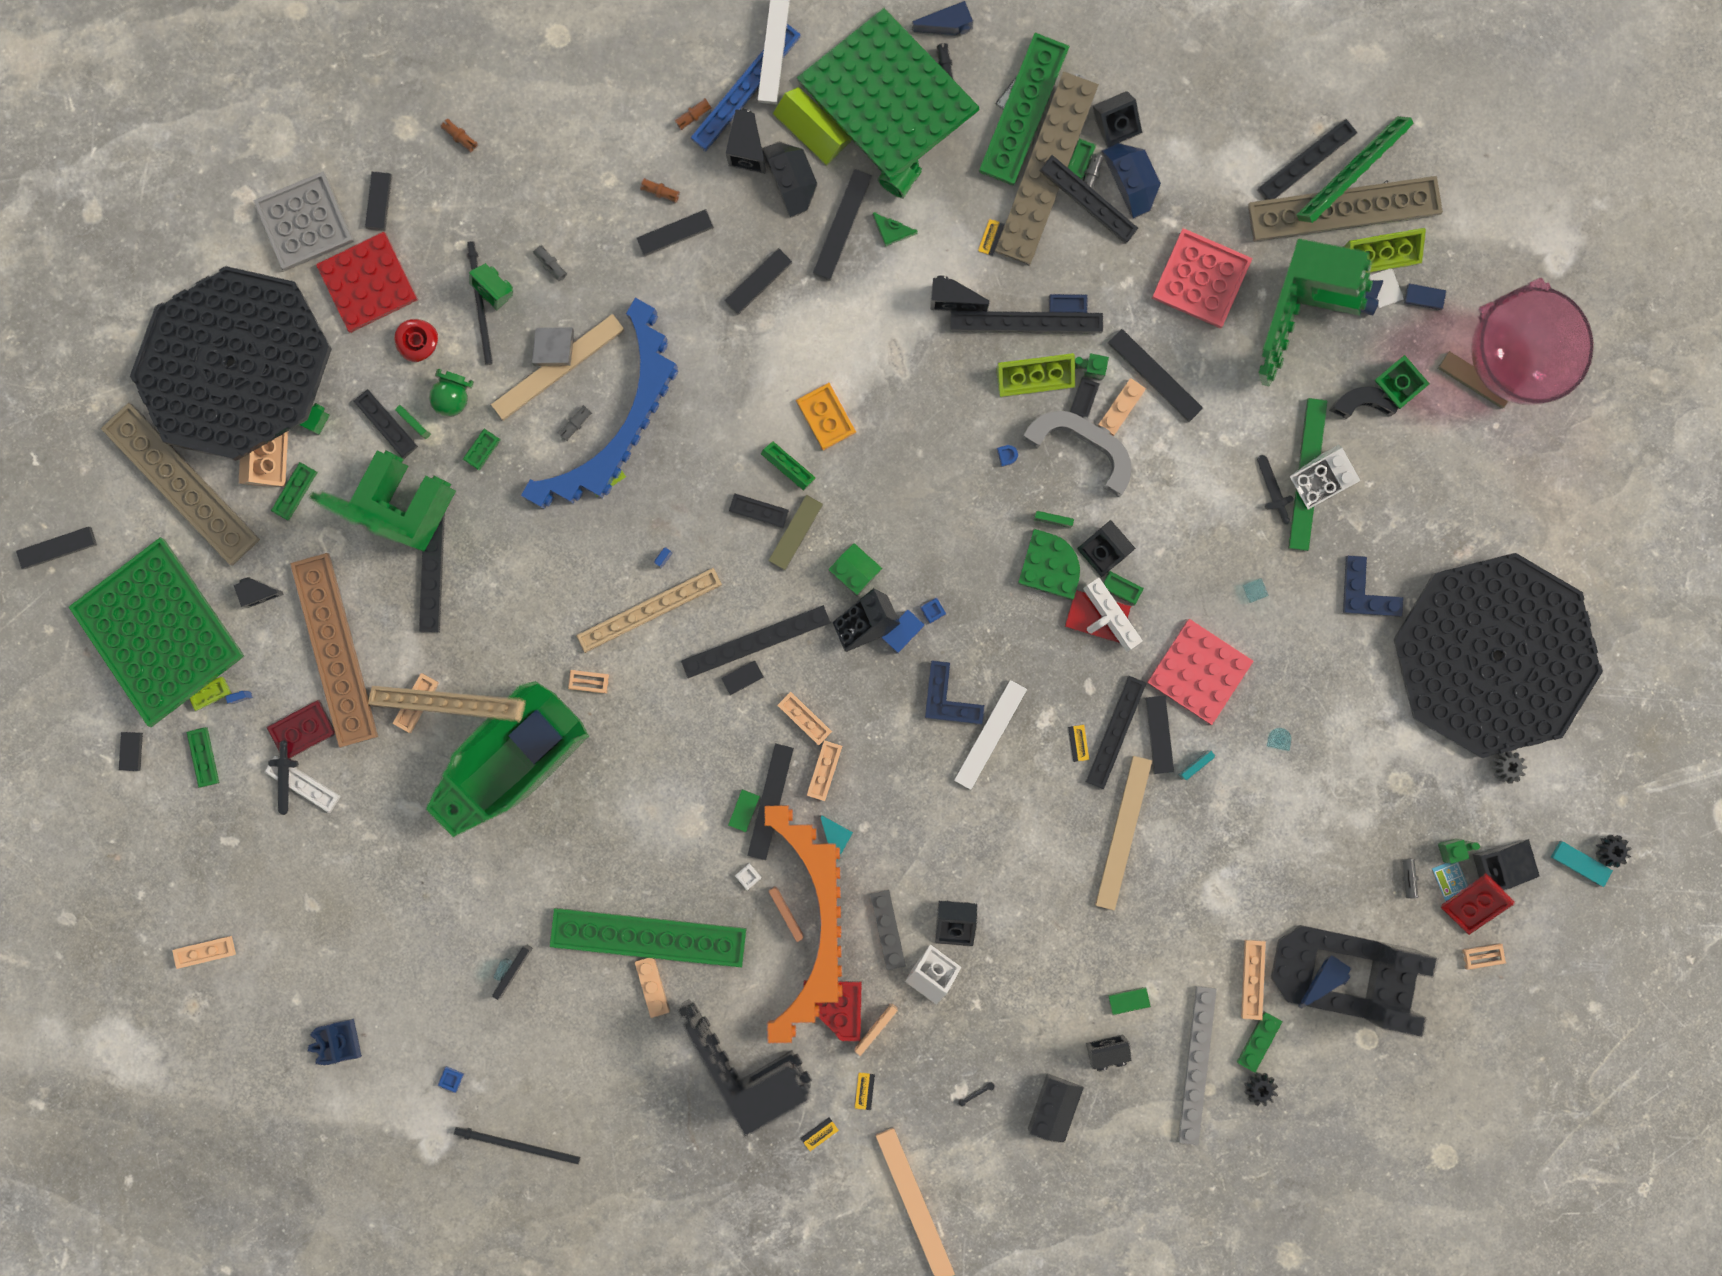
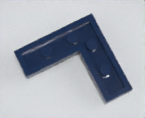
(1354, 592)
(936, 703)

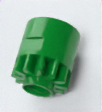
(902, 183)

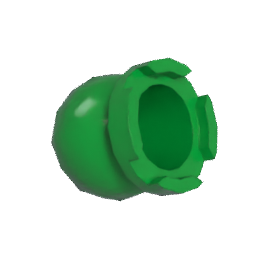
(449, 394)

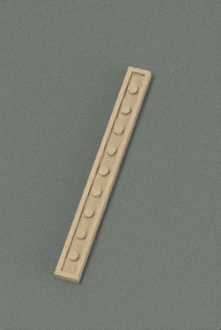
(446, 703)

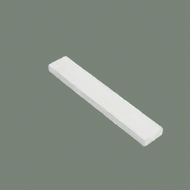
(773, 51)
(990, 734)

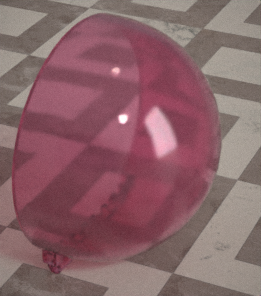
(1532, 345)

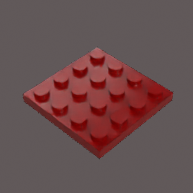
(367, 282)

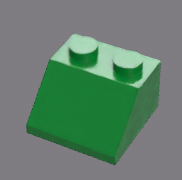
(490, 285)
(1402, 381)
(855, 569)

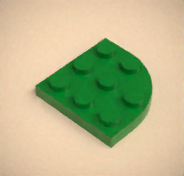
(1050, 565)

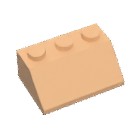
(266, 464)

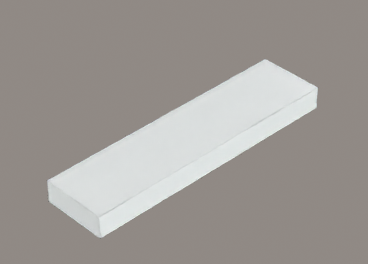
(308, 787)

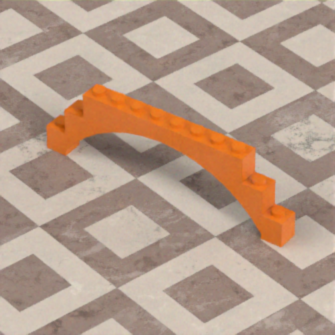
(823, 980)

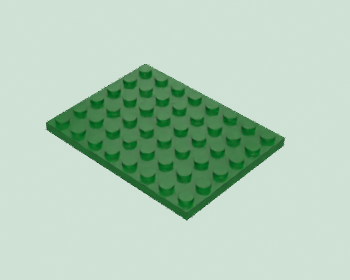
(888, 94)
(156, 632)

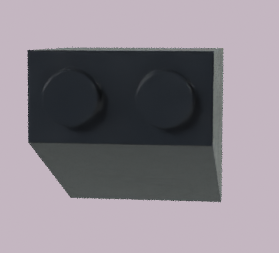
(744, 144)

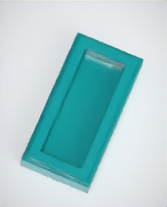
(1197, 765)

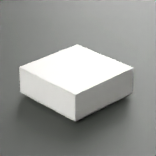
(748, 876)

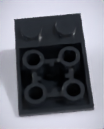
(866, 620)
(1508, 864)

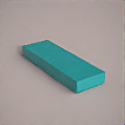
(1581, 863)

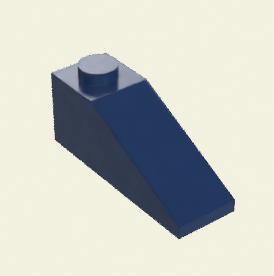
(948, 21)
(1329, 977)

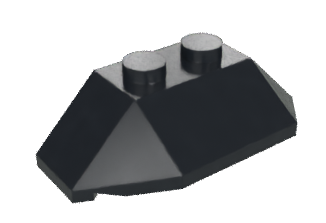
(792, 176)

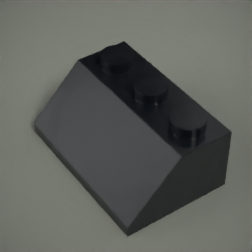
(1055, 1109)

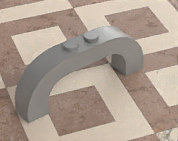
(1091, 434)

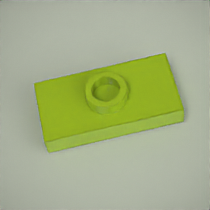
(210, 694)

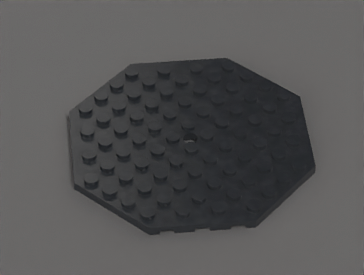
(240, 406)
(1544, 646)

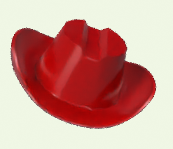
(415, 339)

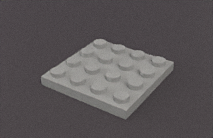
(303, 221)

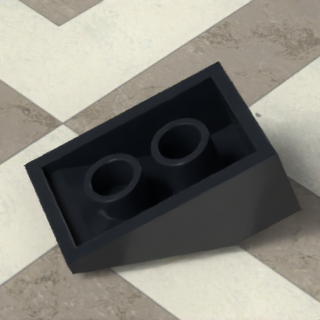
(953, 296)

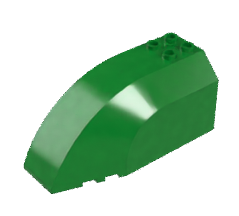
(492, 772)

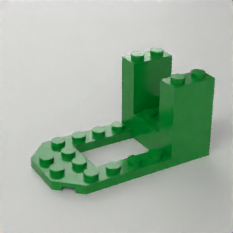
(1316, 277)
(372, 505)

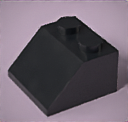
(1118, 118)
(1106, 548)
(956, 923)
(1109, 1052)

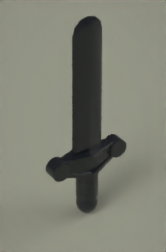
(1274, 490)
(283, 764)

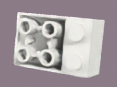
(1324, 476)

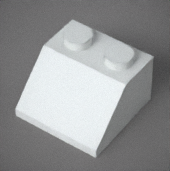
(933, 974)

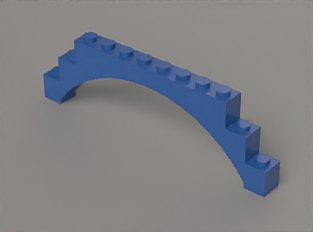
(653, 383)

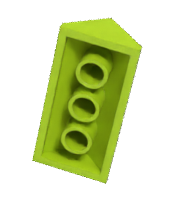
(811, 125)
(1392, 249)
(1036, 374)

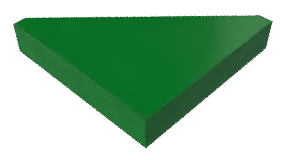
(891, 230)

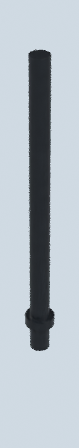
(472, 255)
(469, 1134)

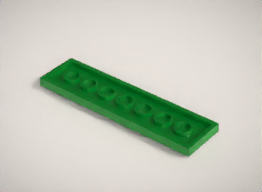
(1024, 109)

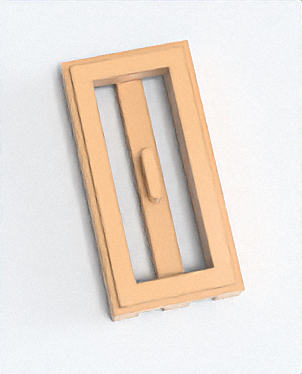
(572, 679)
(1467, 958)

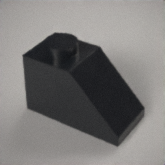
(254, 592)

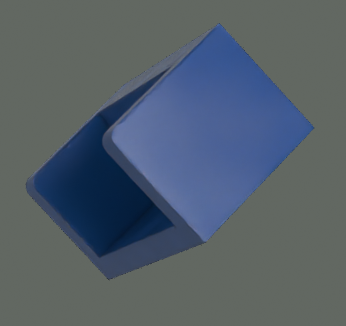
(904, 632)

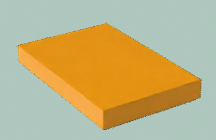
(826, 416)

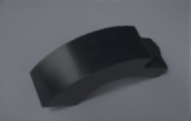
(1363, 397)

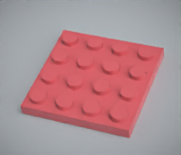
(1202, 278)
(1200, 671)

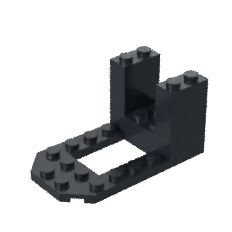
(1389, 984)
(758, 1096)

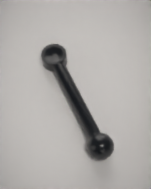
(990, 1086)

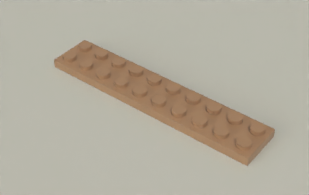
(334, 650)

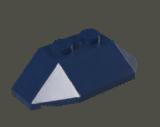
(1133, 177)

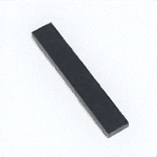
(1307, 160)
(1088, 199)
(842, 224)
(1155, 375)
(1116, 732)
(771, 796)

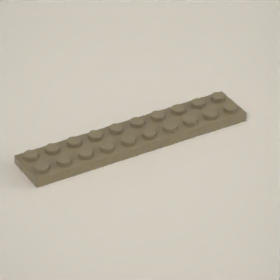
(1036, 191)
(1353, 209)
(180, 484)

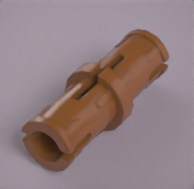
(693, 114)
(459, 135)
(660, 190)

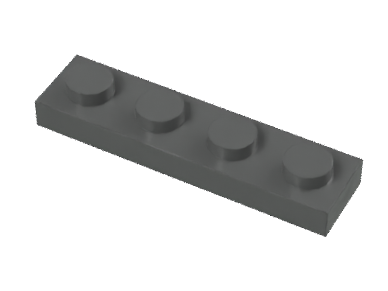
(888, 929)

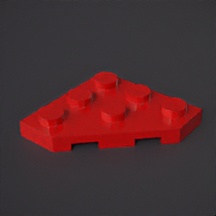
(845, 1015)

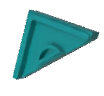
(836, 833)

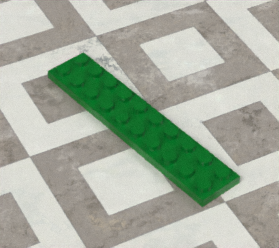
(648, 937)

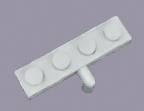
(1111, 615)

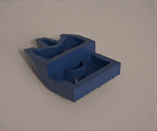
(335, 1042)

